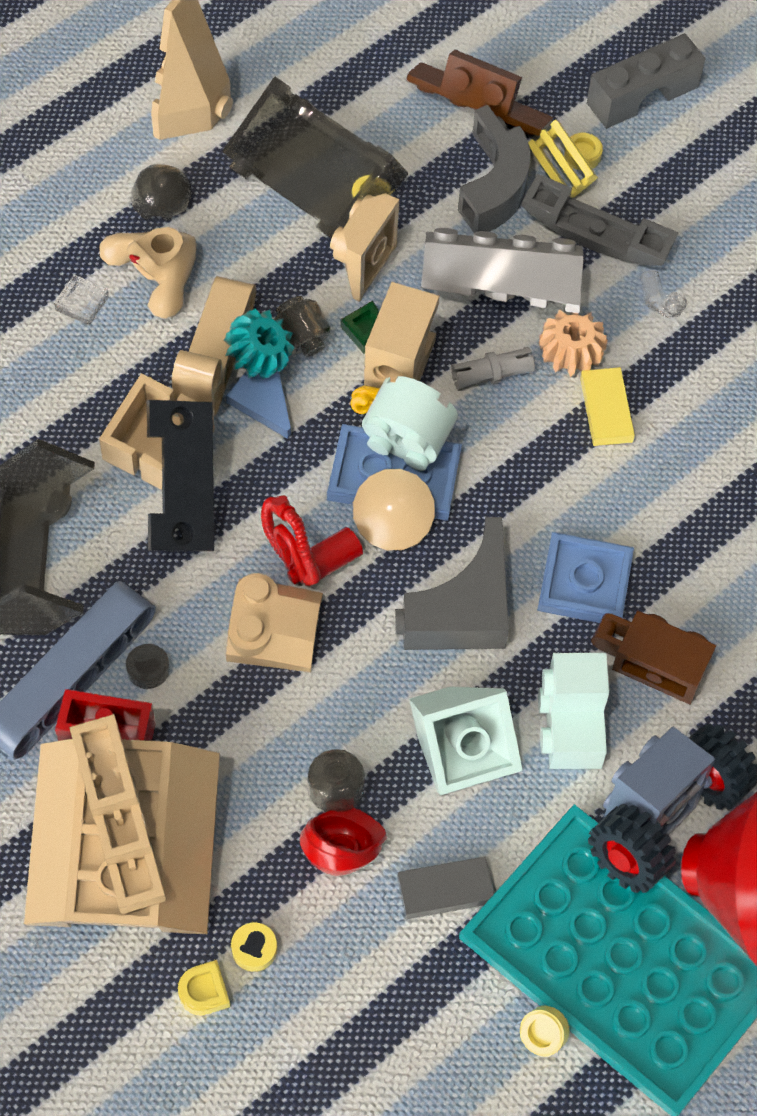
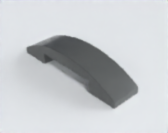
(597, 229)

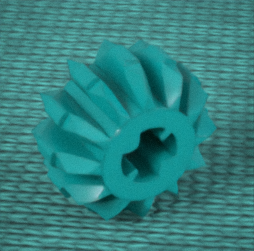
(259, 343)

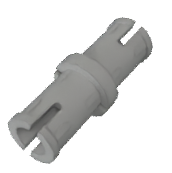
(492, 367)

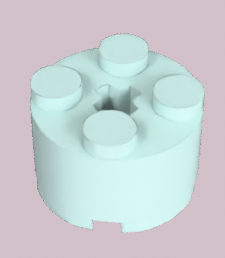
(408, 422)

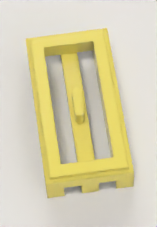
(546, 139)

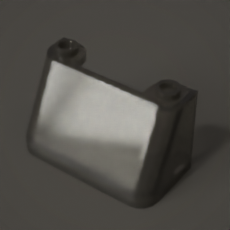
(309, 157)

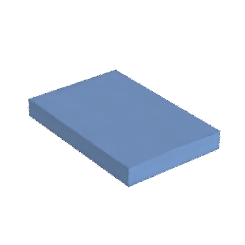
(357, 461)

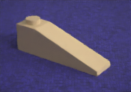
(191, 76)

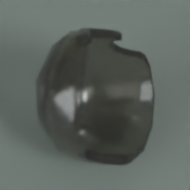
(161, 192)

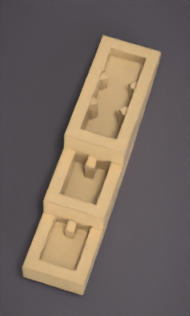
(117, 814)

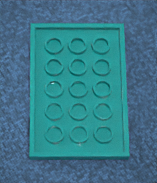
(632, 972)

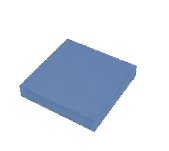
(585, 578)

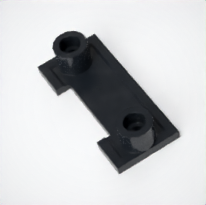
(185, 476)

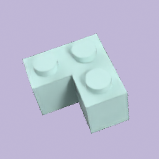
(574, 705)

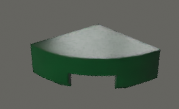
(360, 324)

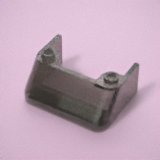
(31, 499)

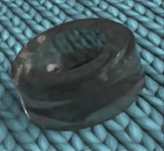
(147, 666)

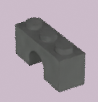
(619, 89)

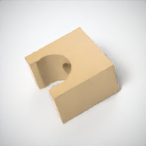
(400, 336)

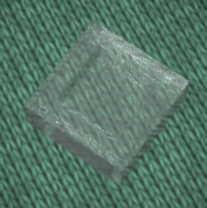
(81, 299)

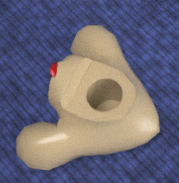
(159, 256)

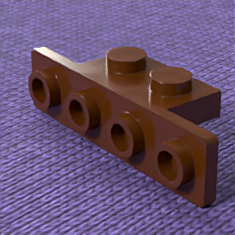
(478, 84)

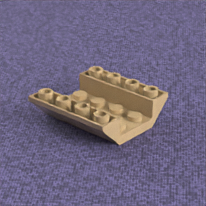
(67, 863)

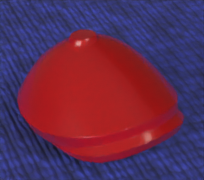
(342, 841)

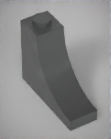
(465, 610)

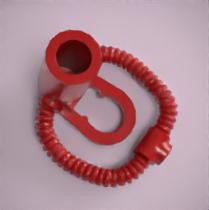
(302, 562)

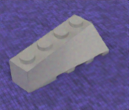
(504, 267)

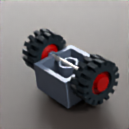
(660, 793)

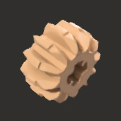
(573, 342)

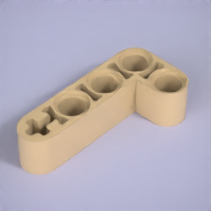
(205, 369)

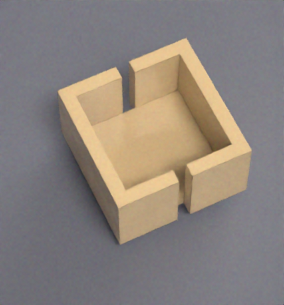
(125, 437)

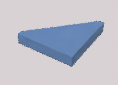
(262, 401)

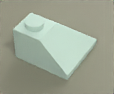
(466, 736)

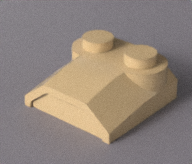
(367, 240)
(272, 624)

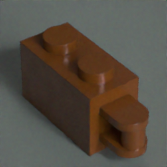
(656, 653)

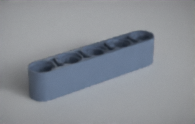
(71, 665)

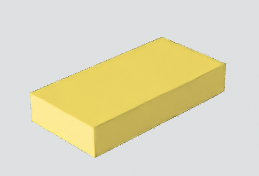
(607, 406)

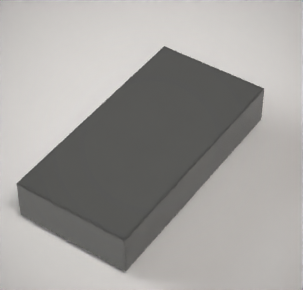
(445, 887)

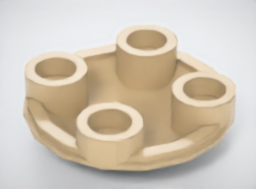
(393, 509)

